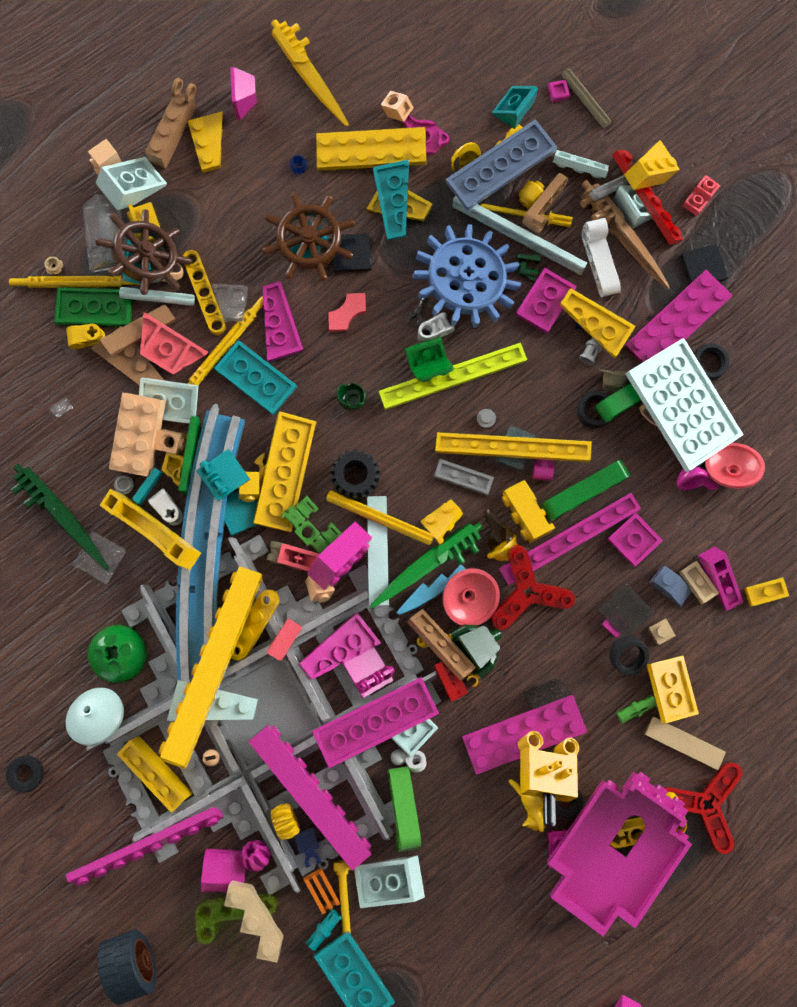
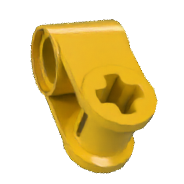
(81, 336)

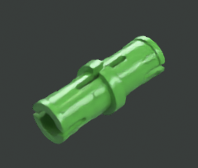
(636, 709)

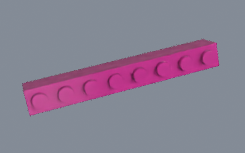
(310, 796)

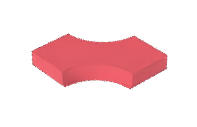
(353, 306)

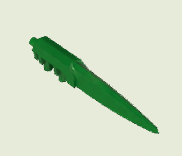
(449, 549)

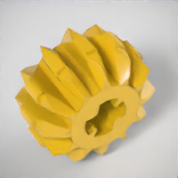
(285, 821)

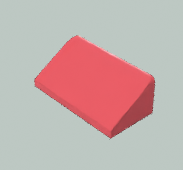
(284, 639)

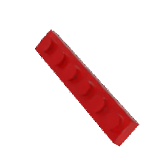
(651, 202)

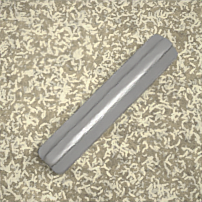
(608, 188)

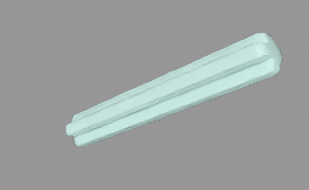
(157, 296)

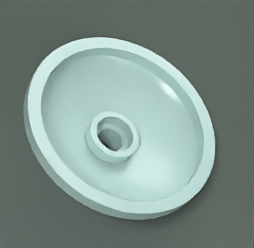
(100, 722)

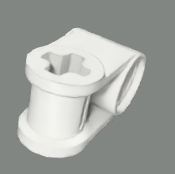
(436, 326)
(165, 505)

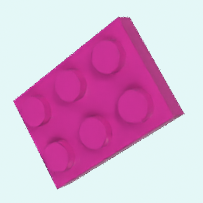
(544, 300)

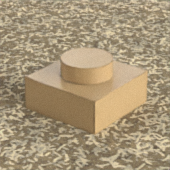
(661, 632)

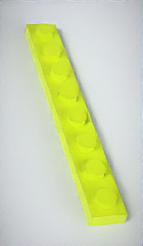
(461, 374)

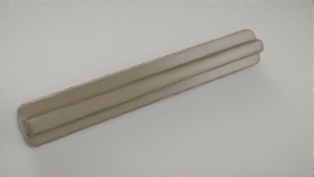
(586, 98)

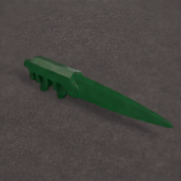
(45, 498)

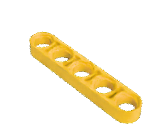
(208, 300)

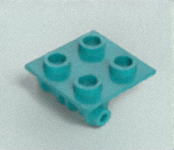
(222, 474)

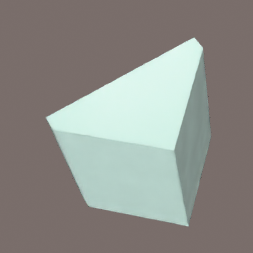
(631, 206)

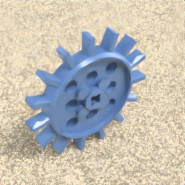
(466, 275)

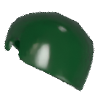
(351, 396)

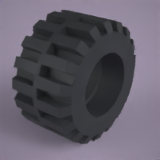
(355, 459)

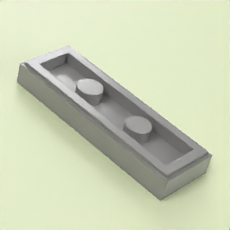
(463, 477)

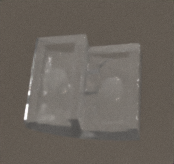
(110, 552)

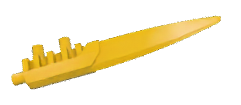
(298, 57)

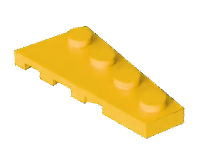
(599, 322)

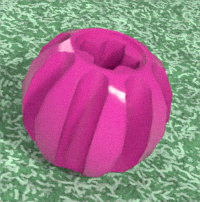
(255, 855)

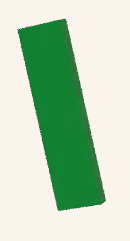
(189, 455)

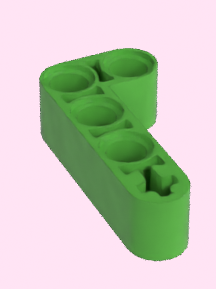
(404, 809)

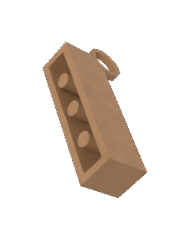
(172, 125)

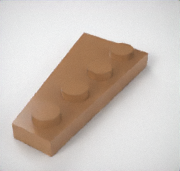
(130, 363)

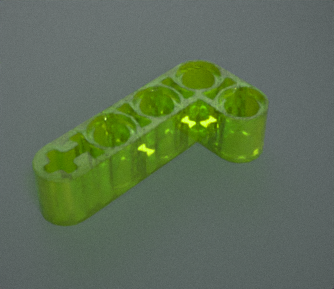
(218, 915)

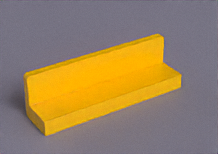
(154, 773)

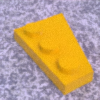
(207, 140)
(416, 206)

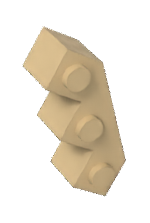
(256, 919)

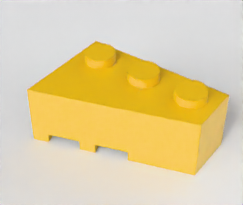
(653, 168)
(526, 512)

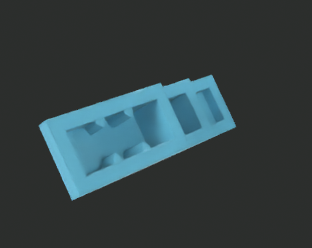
(425, 594)

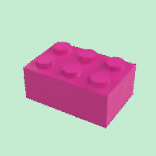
(340, 556)

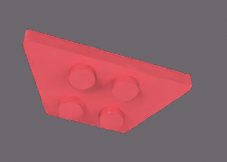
(167, 347)

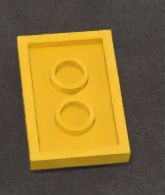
(672, 689)

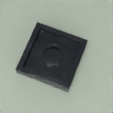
(360, 247)
(704, 259)

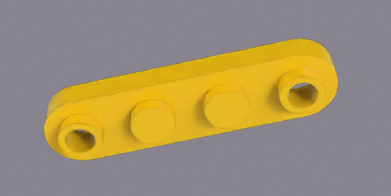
(255, 623)

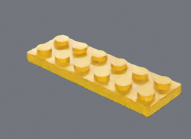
(370, 148)
(284, 470)

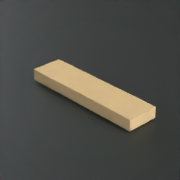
(685, 743)

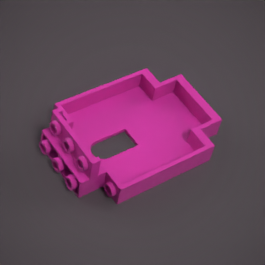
(600, 880)

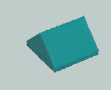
(515, 104)

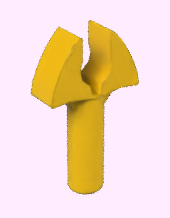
(259, 461)

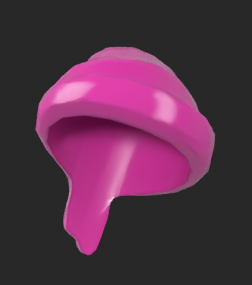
(695, 478)

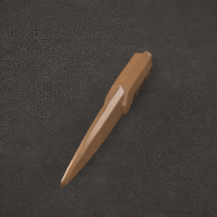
(620, 228)

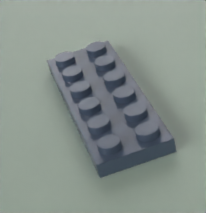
(501, 165)

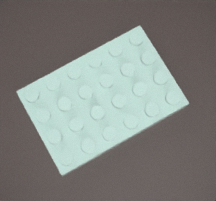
(684, 404)

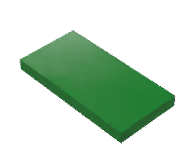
(92, 306)

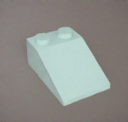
(129, 182)
(389, 882)

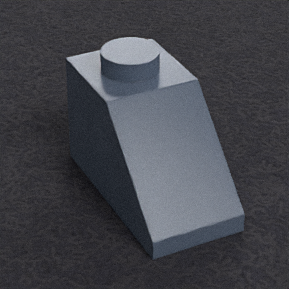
(670, 585)

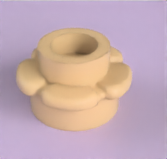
(53, 261)

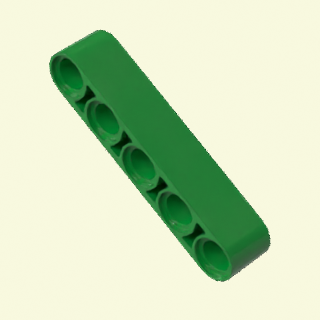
(618, 403)
(585, 490)

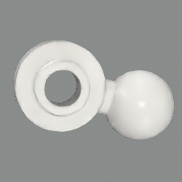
(399, 757)

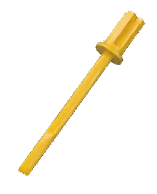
(551, 218)

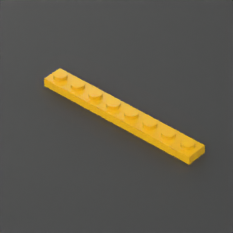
(513, 447)

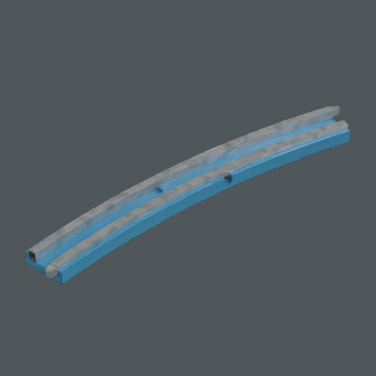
(204, 531)

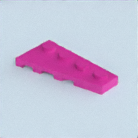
(281, 332)
(343, 644)

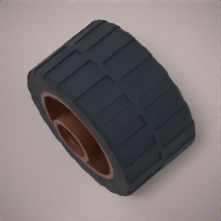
(127, 967)

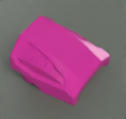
(220, 868)

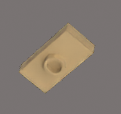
(699, 582)

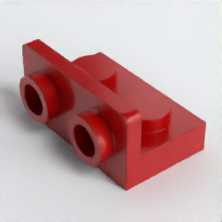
(451, 684)

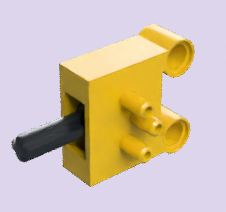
(547, 773)

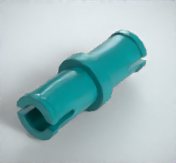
(323, 930)

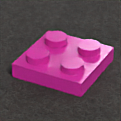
(634, 540)

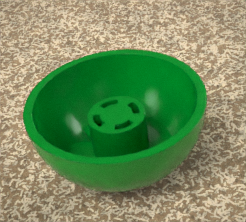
(125, 660)

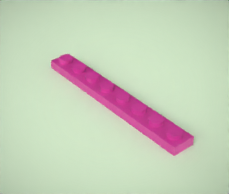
(577, 534)
(149, 844)

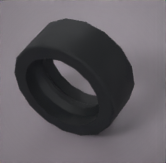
(722, 355)
(583, 418)
(640, 662)

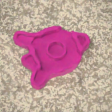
(434, 136)

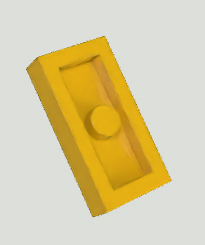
(766, 592)

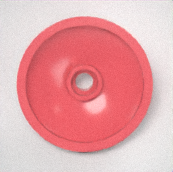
(736, 466)
(478, 605)

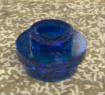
(298, 159)

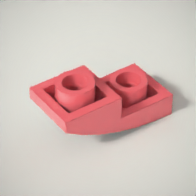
(701, 195)

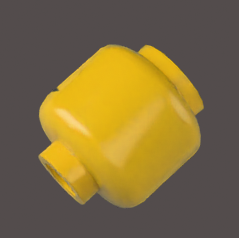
(530, 193)

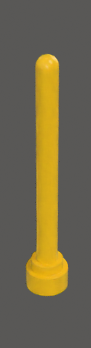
(341, 870)

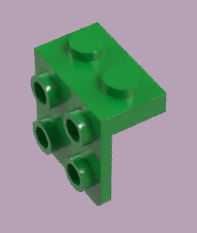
(428, 360)

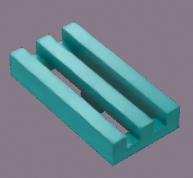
(147, 486)

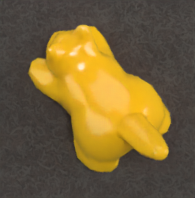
(534, 809)

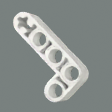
(600, 258)

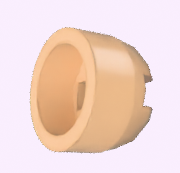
(212, 762)

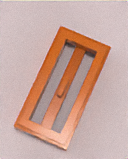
(329, 904)

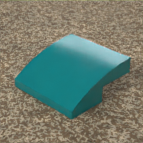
(239, 514)

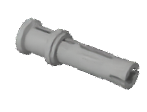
(590, 352)

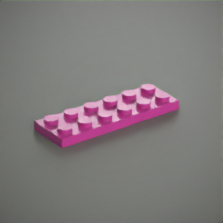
(680, 317)
(375, 722)
(499, 741)

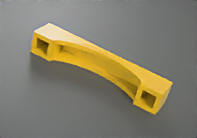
(165, 539)

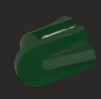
(523, 270)

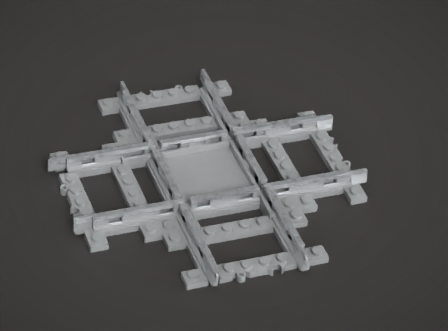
(284, 700)

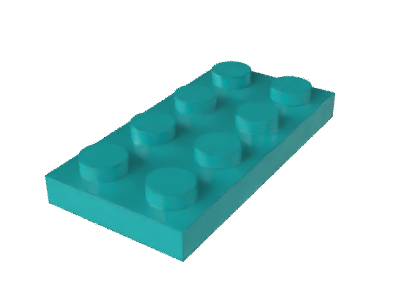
(255, 377)
(352, 974)

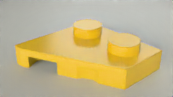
(442, 520)

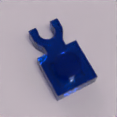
(307, 843)

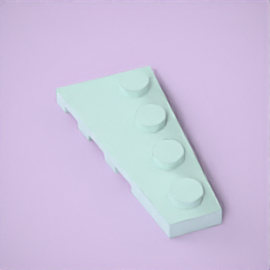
(224, 707)

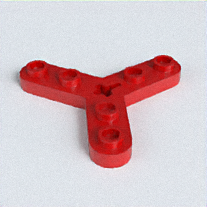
(525, 578)
(713, 818)

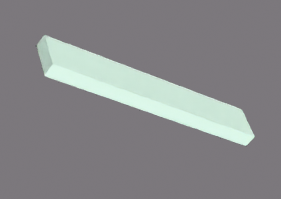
(377, 552)

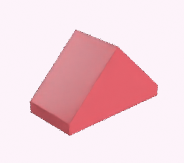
(296, 557)

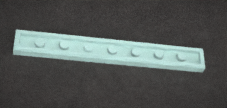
(523, 236)

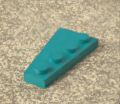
(393, 197)

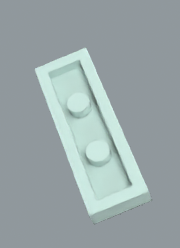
(580, 164)

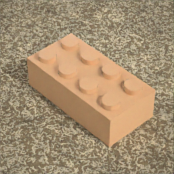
(136, 434)

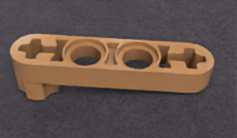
(534, 217)

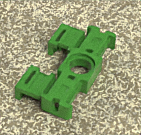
(297, 517)

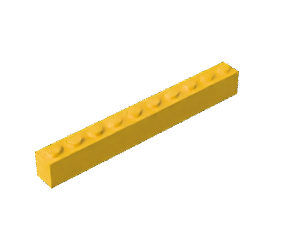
(211, 668)

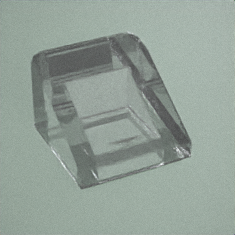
(61, 407)

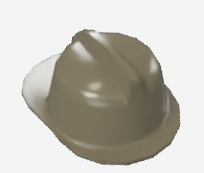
(614, 380)

